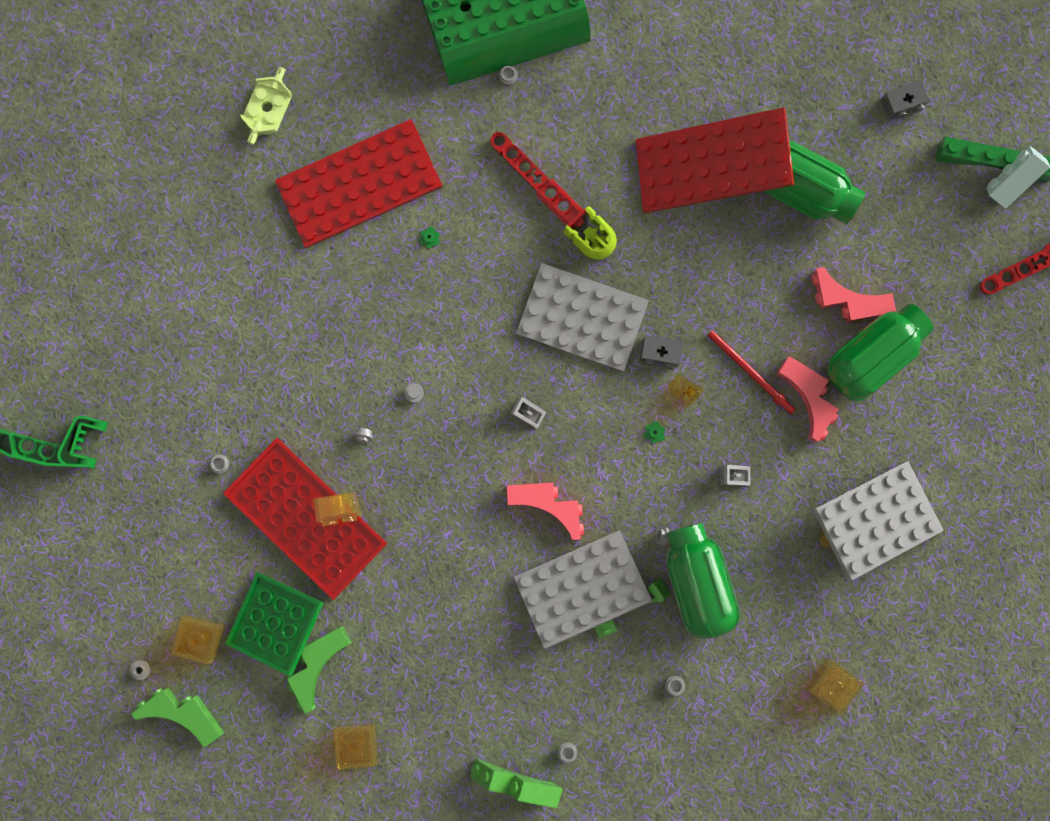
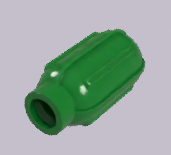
(819, 187)
(878, 352)
(701, 583)

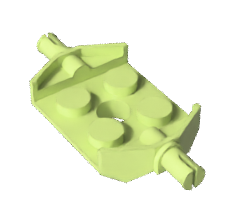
(266, 91)

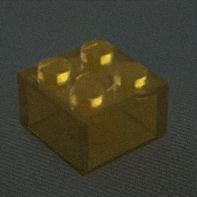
(337, 507)
(197, 639)
(834, 686)
(356, 746)

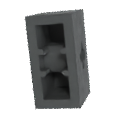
(912, 93)
(654, 344)

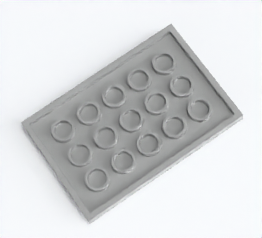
(582, 317)
(878, 520)
(582, 589)

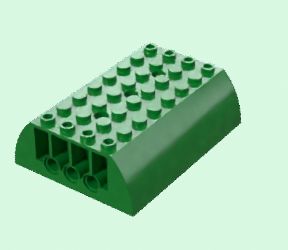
(502, 32)

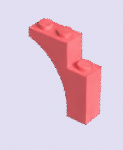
(855, 305)
(810, 386)
(542, 497)

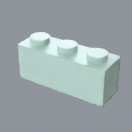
(1017, 177)

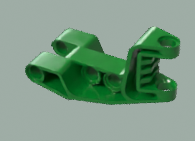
(12, 446)

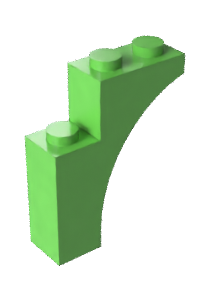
(315, 657)
(191, 714)
(516, 785)

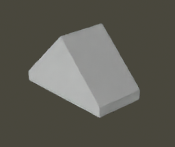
(528, 412)
(735, 475)

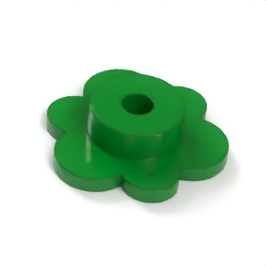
(434, 240)
(649, 435)

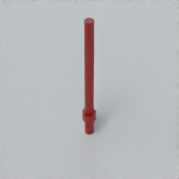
(779, 398)

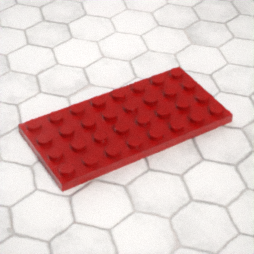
(715, 161)
(358, 183)
(279, 498)

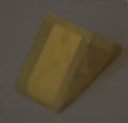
(685, 390)

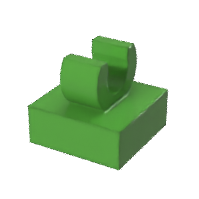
(658, 590)
(605, 629)

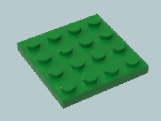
(274, 623)

